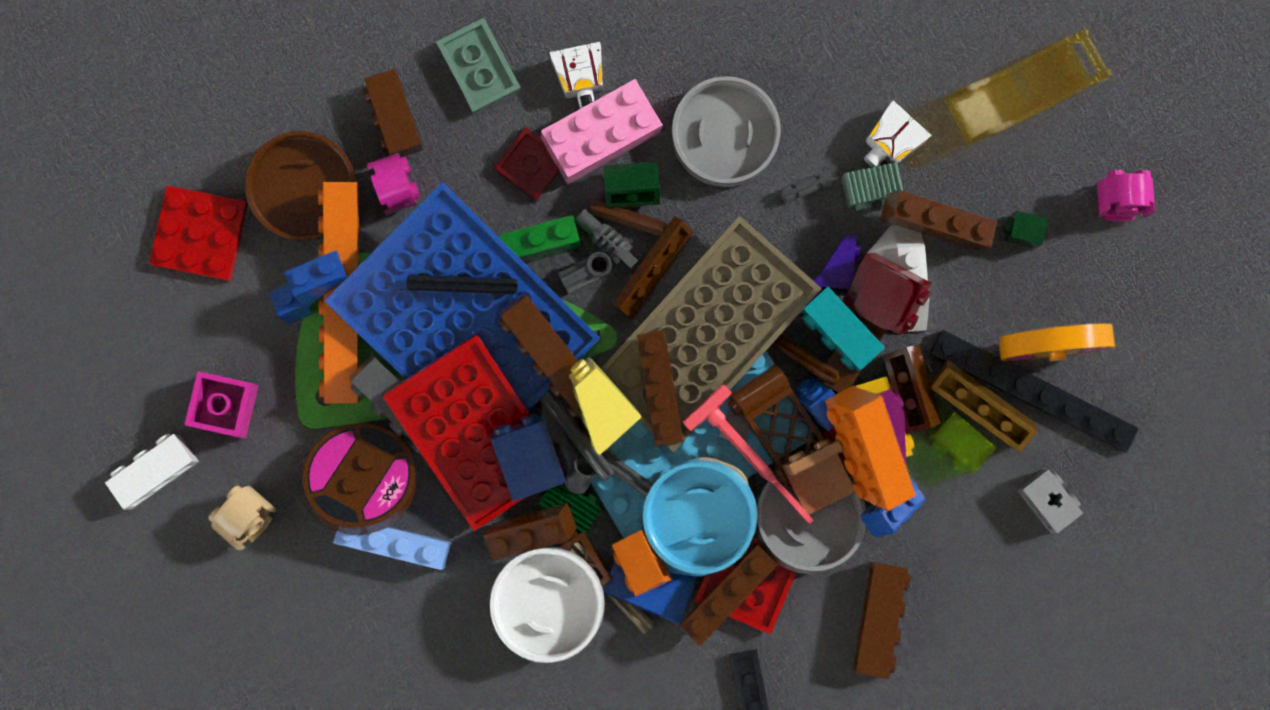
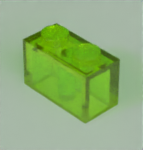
(961, 443)

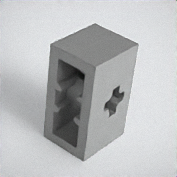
(1036, 494)

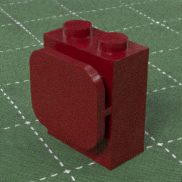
(887, 294)

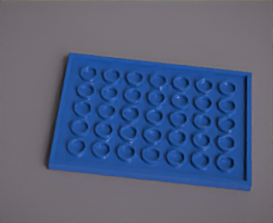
(421, 326)

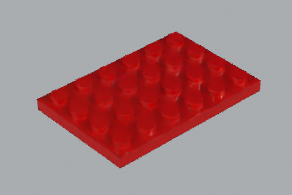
(448, 416)

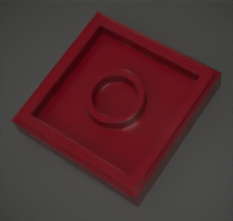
(527, 164)

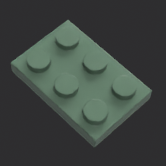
(478, 65)

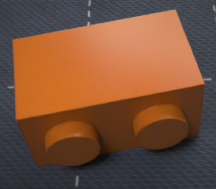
(640, 564)

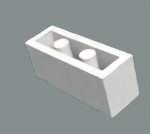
(151, 471)

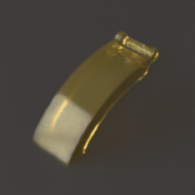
(1025, 89)

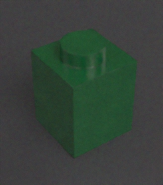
(1025, 229)

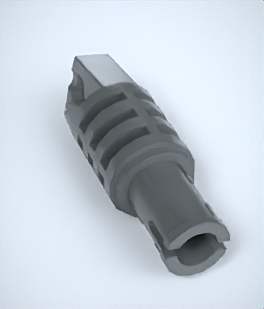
(607, 239)

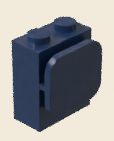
(526, 457)

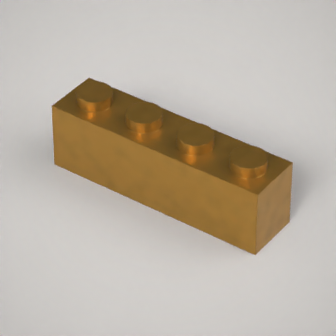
(983, 406)

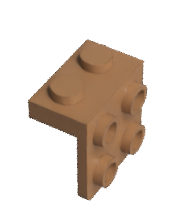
(818, 476)

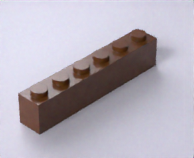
(544, 345)

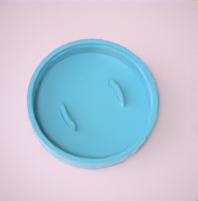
(700, 516)

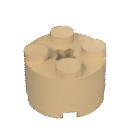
(242, 516)

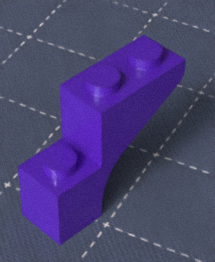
(839, 270)

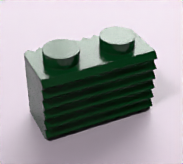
(583, 508)

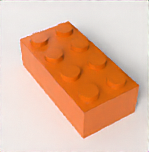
(870, 447)

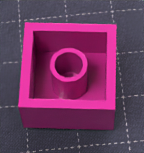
(221, 404)

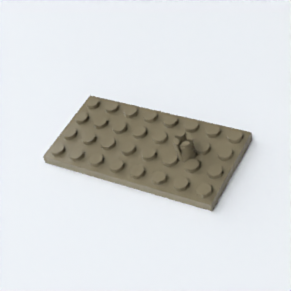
(717, 320)

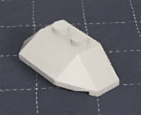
(908, 251)

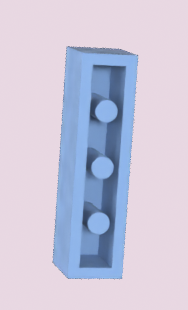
(400, 545)

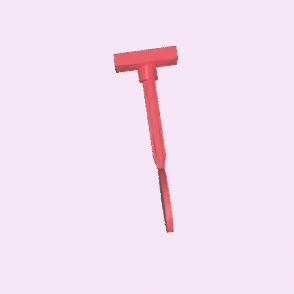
(710, 411)

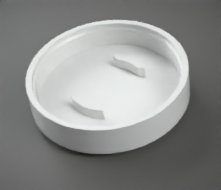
(547, 604)

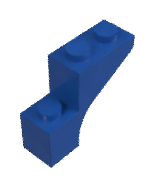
(307, 285)

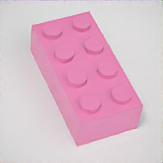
(601, 131)

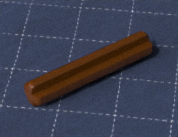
(627, 218)
(807, 360)

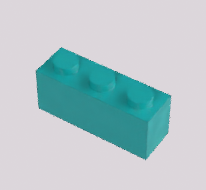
(841, 330)

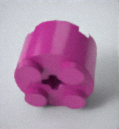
(393, 183)
(1125, 195)

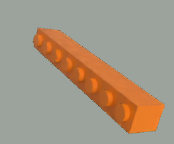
(340, 340)

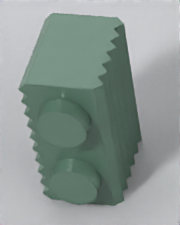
(870, 185)

